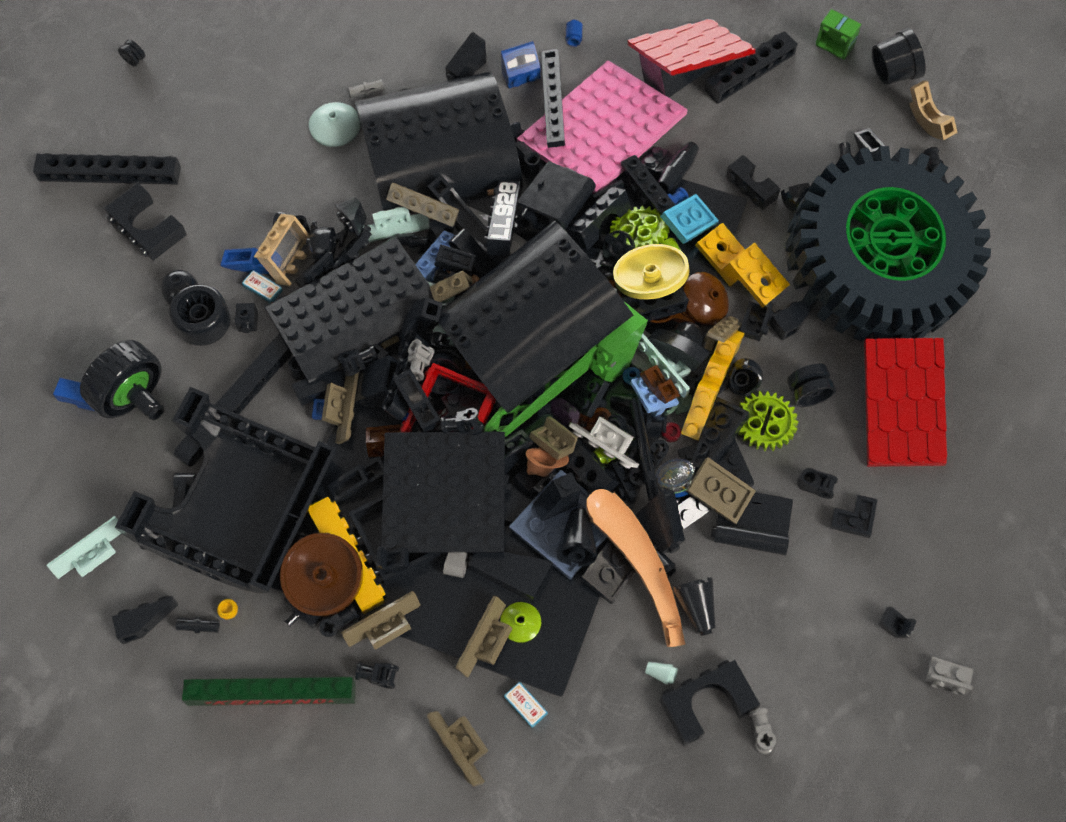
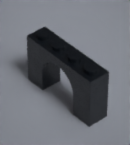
(152, 241)
(727, 679)

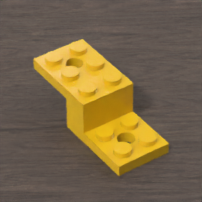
(742, 264)

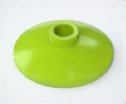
(522, 631)

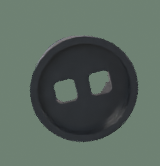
(899, 58)

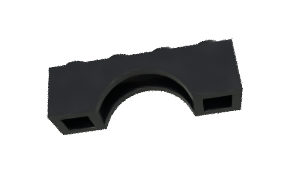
(586, 229)

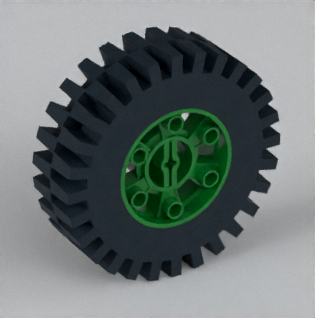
(902, 215)

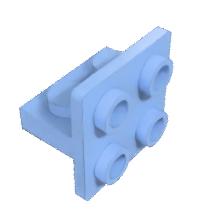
(649, 400)

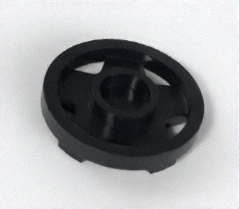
(617, 246)

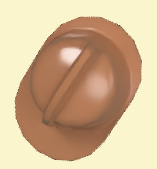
(542, 463)

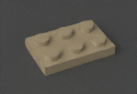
(720, 490)

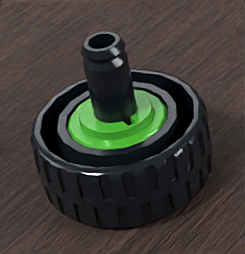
(123, 380)

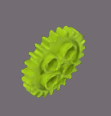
(643, 225)
(782, 426)

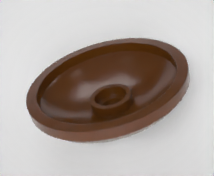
(707, 298)

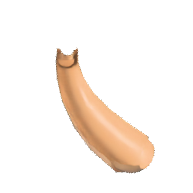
(628, 535)

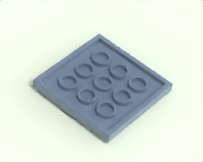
(546, 535)

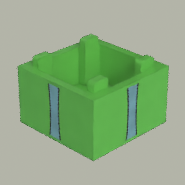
(838, 34)

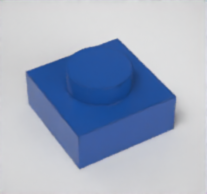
(318, 409)

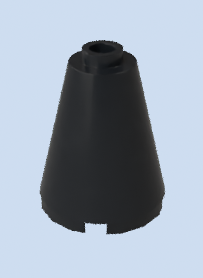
(577, 540)
(698, 604)

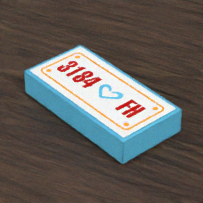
(262, 286)
(525, 704)

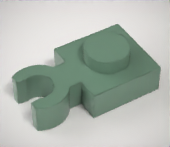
(683, 406)

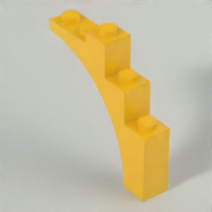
(710, 385)

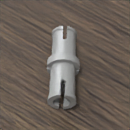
(365, 88)

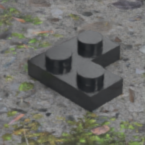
(857, 522)

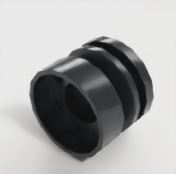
(454, 361)

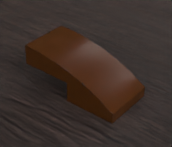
(661, 388)

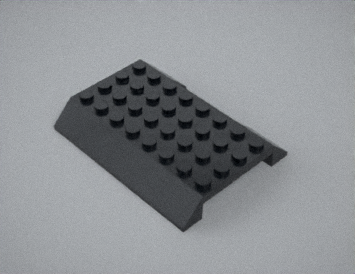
(349, 307)

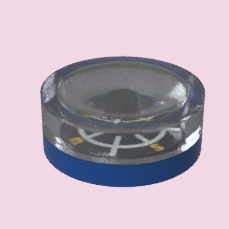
(675, 476)

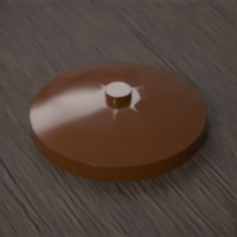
(321, 574)

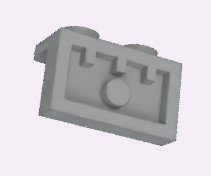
(949, 675)

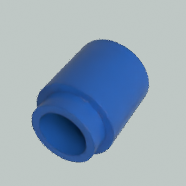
(574, 32)

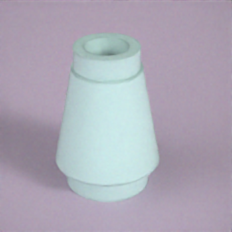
(663, 672)

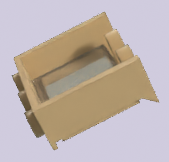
(282, 248)

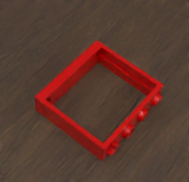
(431, 376)

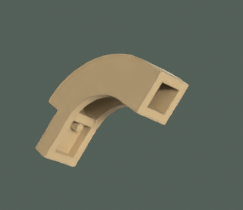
(928, 116)

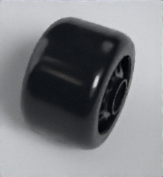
(199, 315)

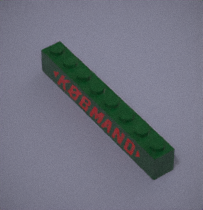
(269, 691)

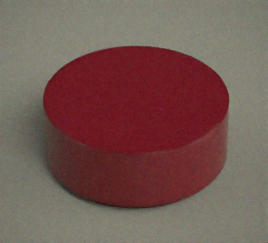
(672, 433)

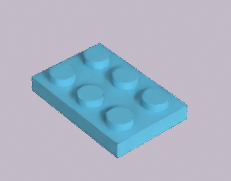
(689, 218)

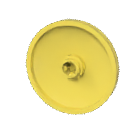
(651, 271)

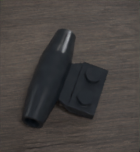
(670, 166)

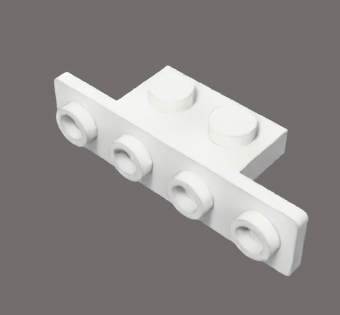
(608, 437)

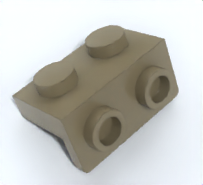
(451, 286)
(554, 438)

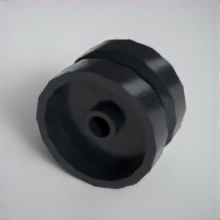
(811, 385)

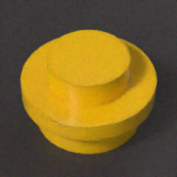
(227, 609)

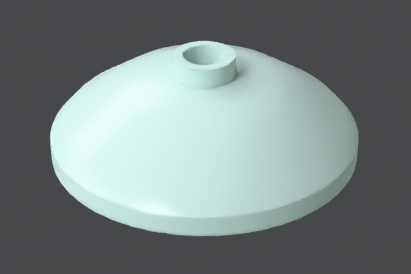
(335, 130)

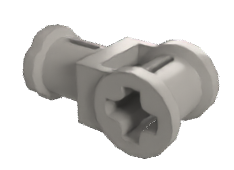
(419, 358)
(762, 731)

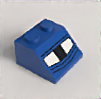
(520, 65)

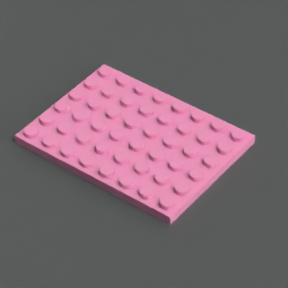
(606, 123)

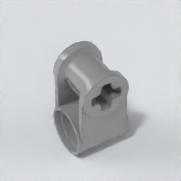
(456, 564)

